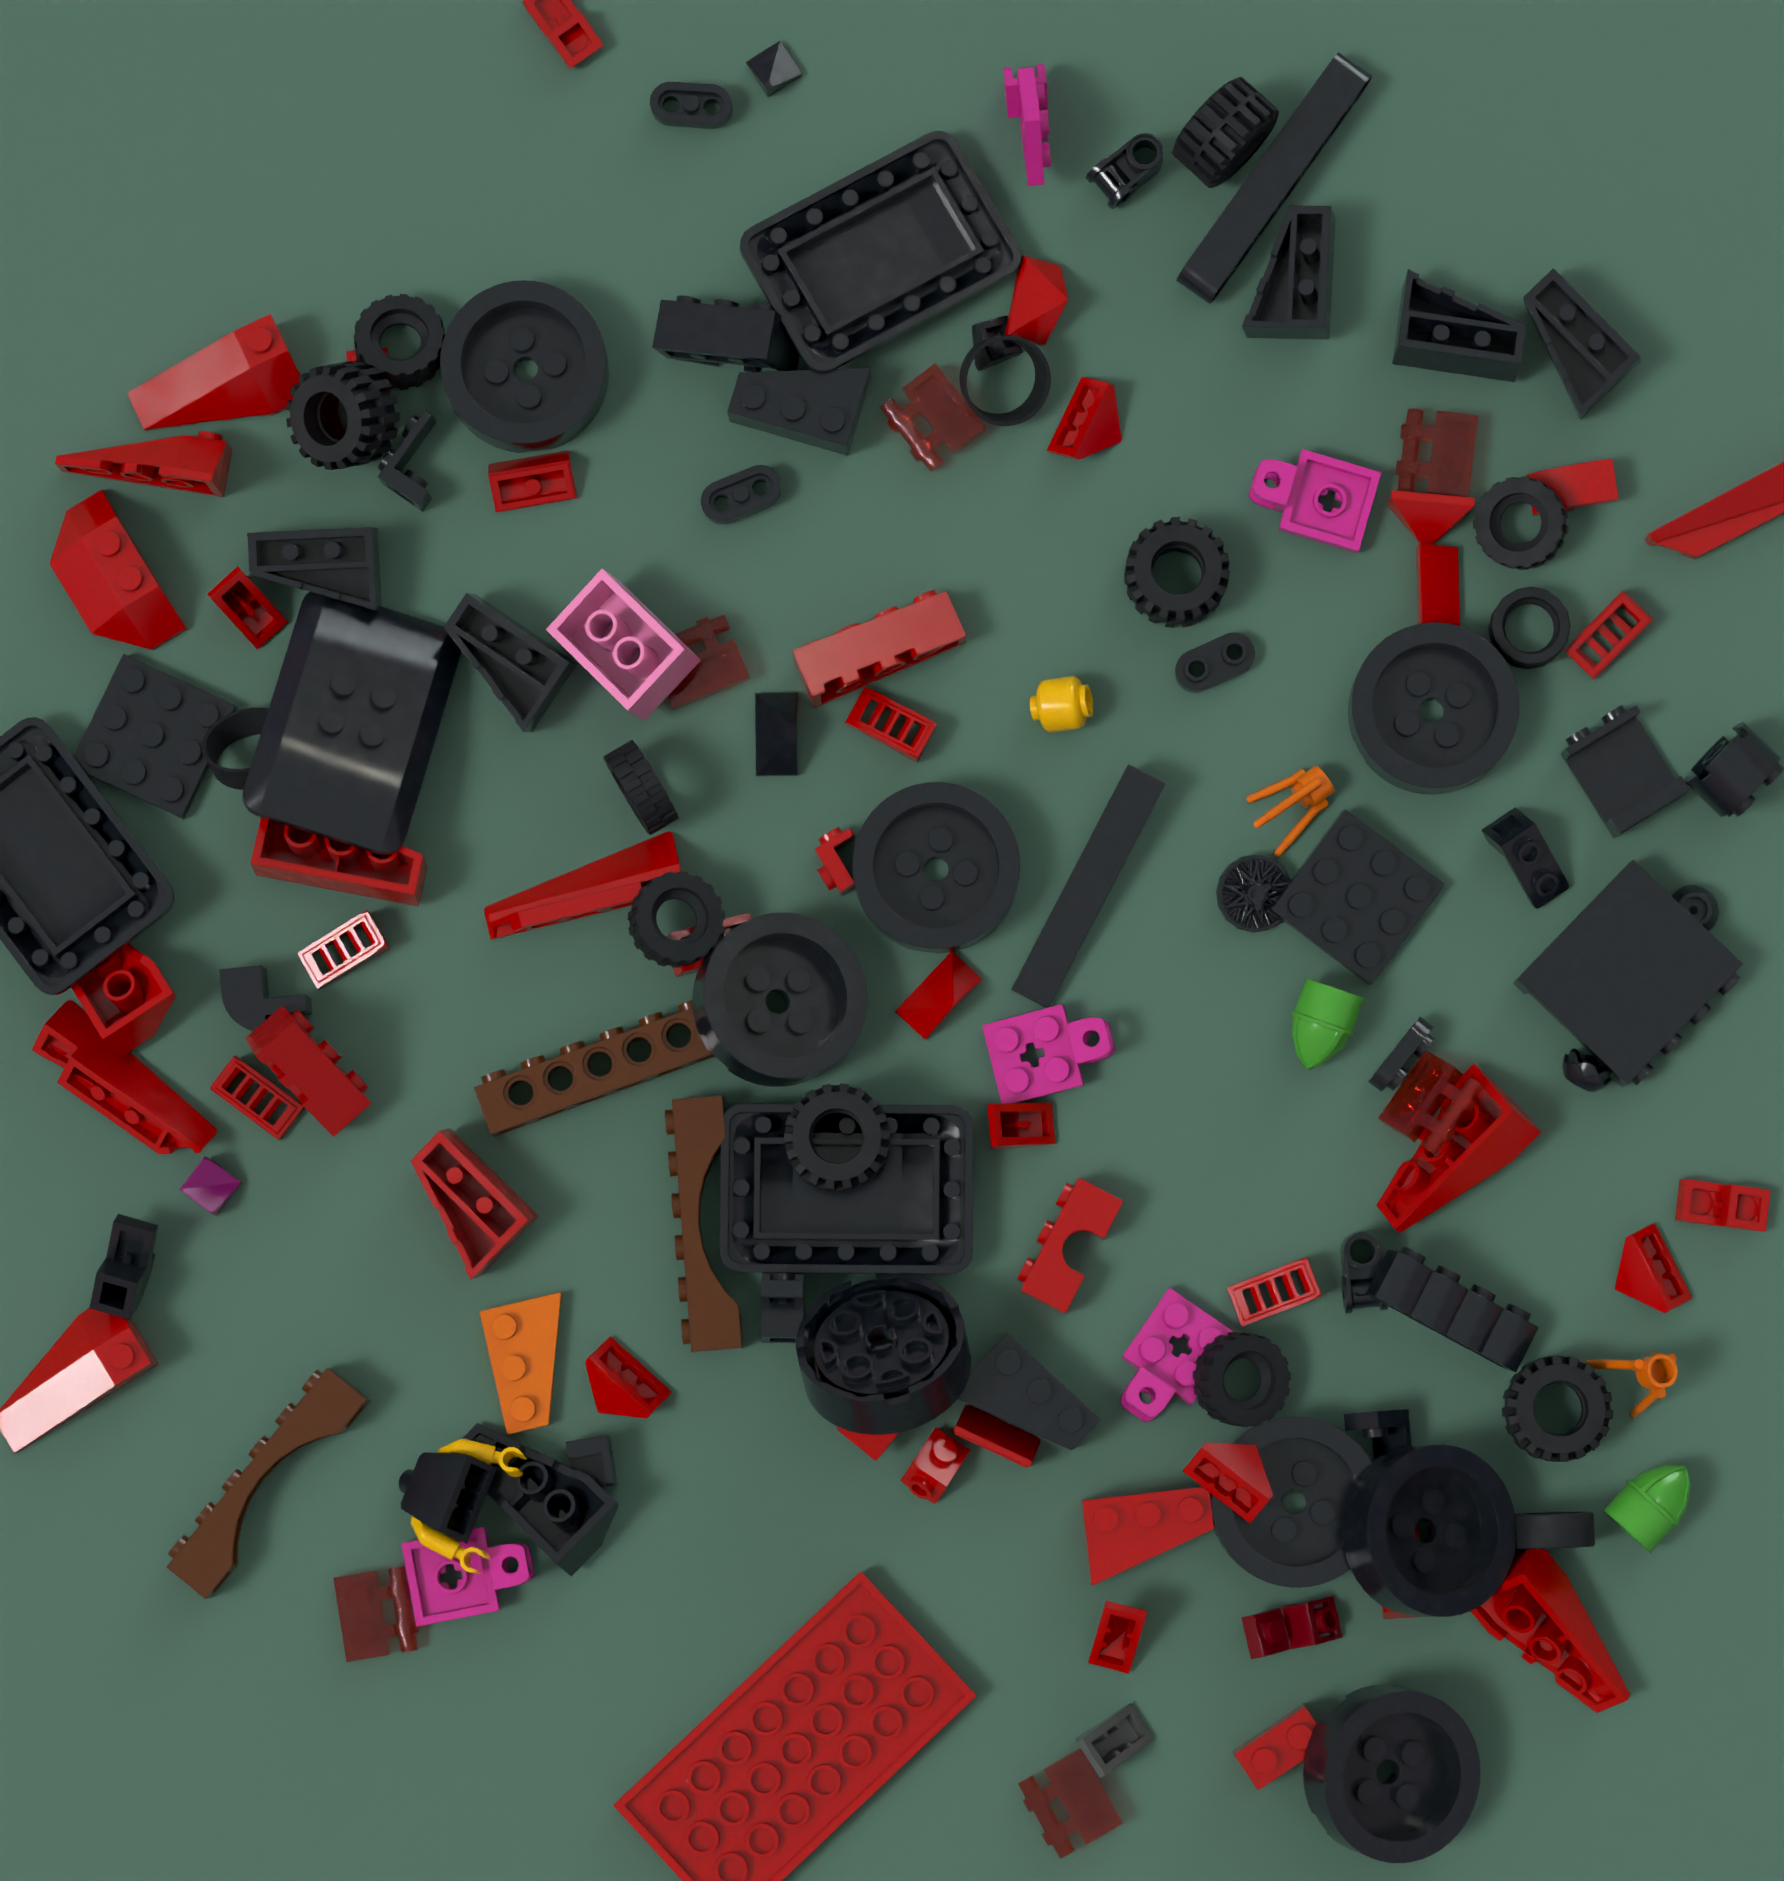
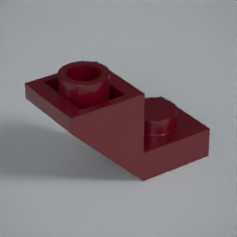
(1291, 1627)

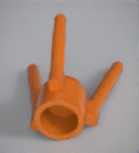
(1308, 789)
(1652, 1372)

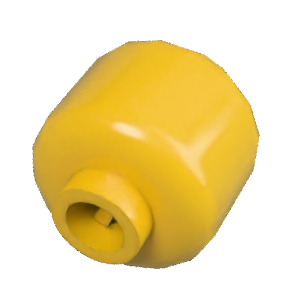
(1062, 704)

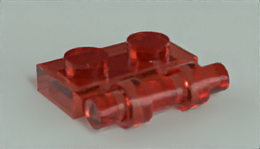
(943, 410)
(1450, 455)
(719, 664)
(1422, 1095)
(363, 1615)
(1082, 1797)

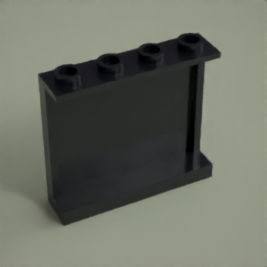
(1630, 974)

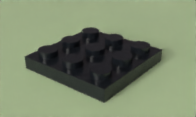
(151, 736)
(1357, 897)

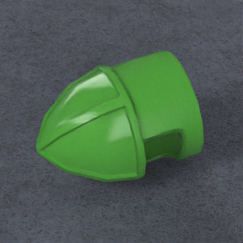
(1323, 1022)
(1651, 1504)

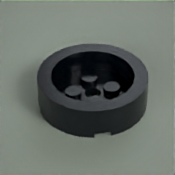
(516, 325)
(1463, 677)
(926, 825)
(812, 974)
(894, 1383)
(1467, 1538)
(1302, 1546)
(1419, 1803)

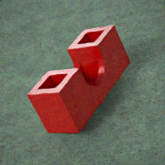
(1084, 1210)

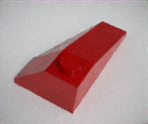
(227, 380)
(170, 463)
(125, 999)
(1481, 1146)
(1548, 1622)

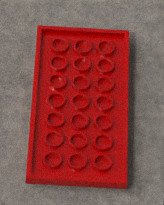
(797, 1744)

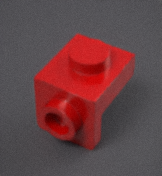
(833, 870)
(935, 1466)

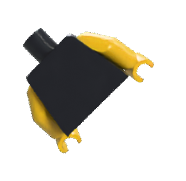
(448, 1493)

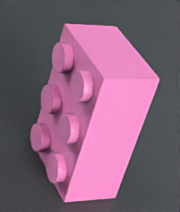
(623, 645)

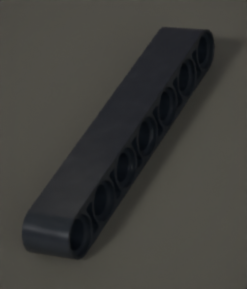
(1274, 178)

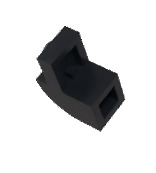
(248, 1000)
(126, 1268)
(781, 1306)

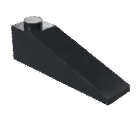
(550, 1502)

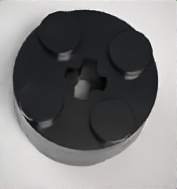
(1734, 771)

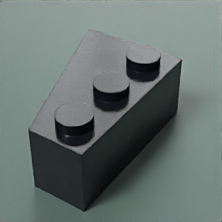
(1297, 283)
(724, 334)
(1455, 335)
(1579, 341)
(802, 405)
(320, 561)
(512, 660)
(1026, 1394)

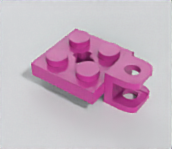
(1028, 99)
(1298, 495)
(1064, 1050)
(1159, 1371)
(474, 1592)

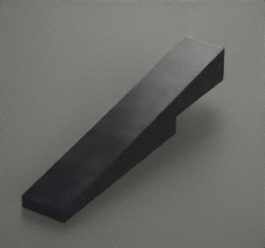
(1088, 886)

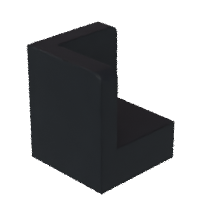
(594, 1458)

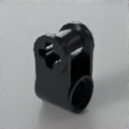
(1125, 170)
(1358, 1276)

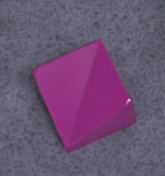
(210, 1186)

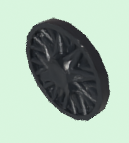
(1249, 891)

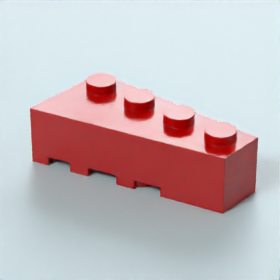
(878, 647)
(328, 864)

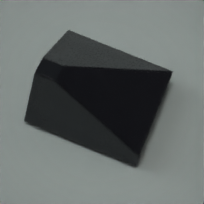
(774, 68)
(997, 351)

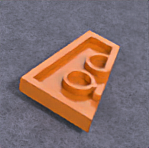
(522, 1358)

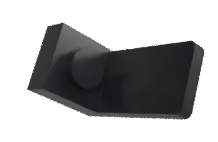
(408, 485)
(1527, 856)
(1386, 1428)

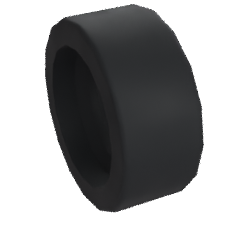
(1548, 602)
(1555, 1530)

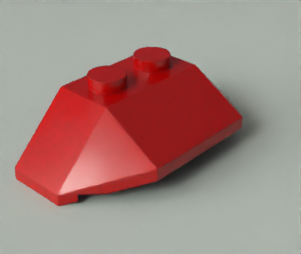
(111, 578)

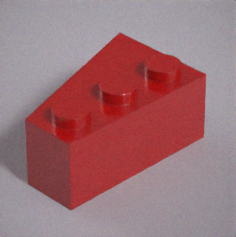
(309, 1069)
(472, 1201)
(1141, 1526)

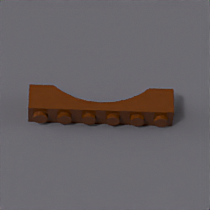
(712, 1312)
(212, 1550)

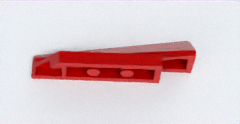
(1724, 516)
(585, 891)
(120, 1087)

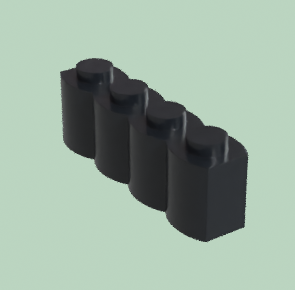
(1451, 1309)

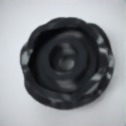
(1702, 900)
(1585, 1071)

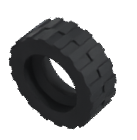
(400, 311)
(1520, 491)
(641, 787)
(702, 901)
(1272, 1384)

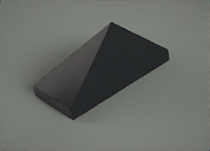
(776, 734)

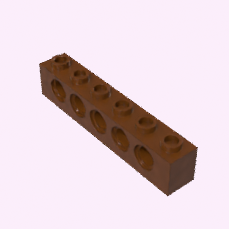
(506, 1116)

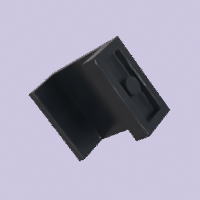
(1622, 771)

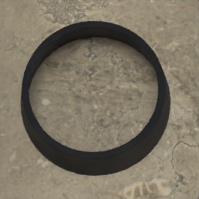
(1033, 402)
(224, 733)

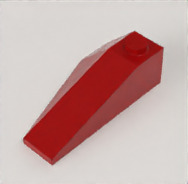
(78, 1371)

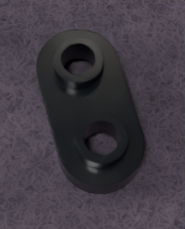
(692, 103)
(739, 491)
(1216, 663)
(1413, 1042)

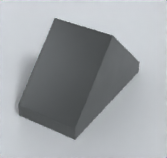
(1114, 1740)

